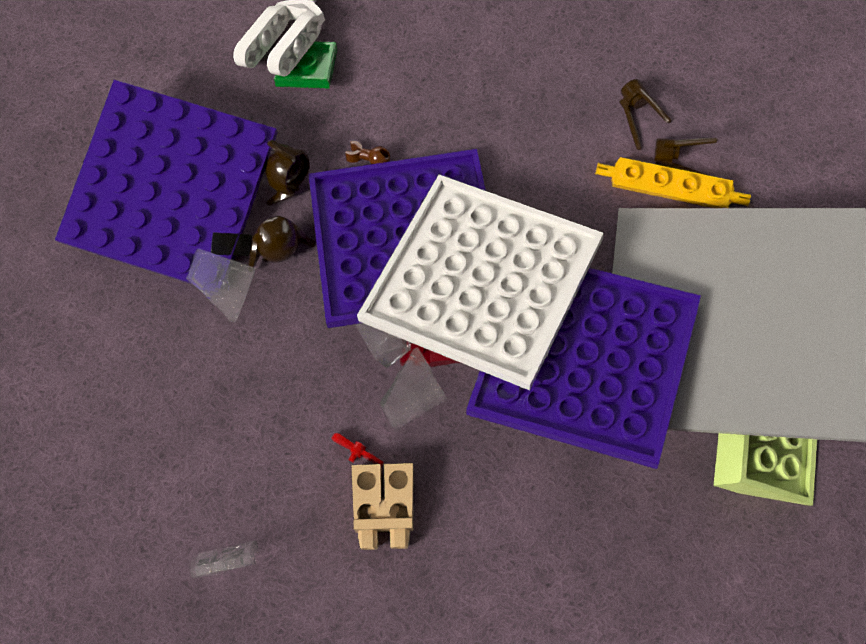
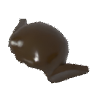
(285, 171)
(277, 240)

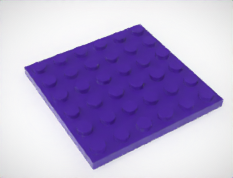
(163, 181)
(365, 214)
(607, 372)

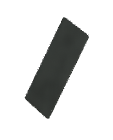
(224, 243)

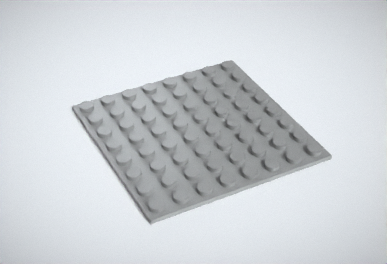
(775, 319)

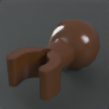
(375, 155)

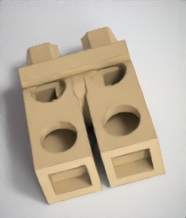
(381, 513)

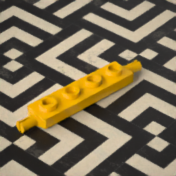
(672, 183)

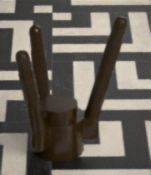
(637, 96)
(668, 149)

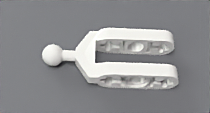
(270, 27)

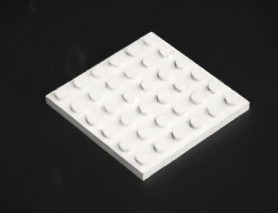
(482, 280)

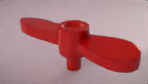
(356, 449)

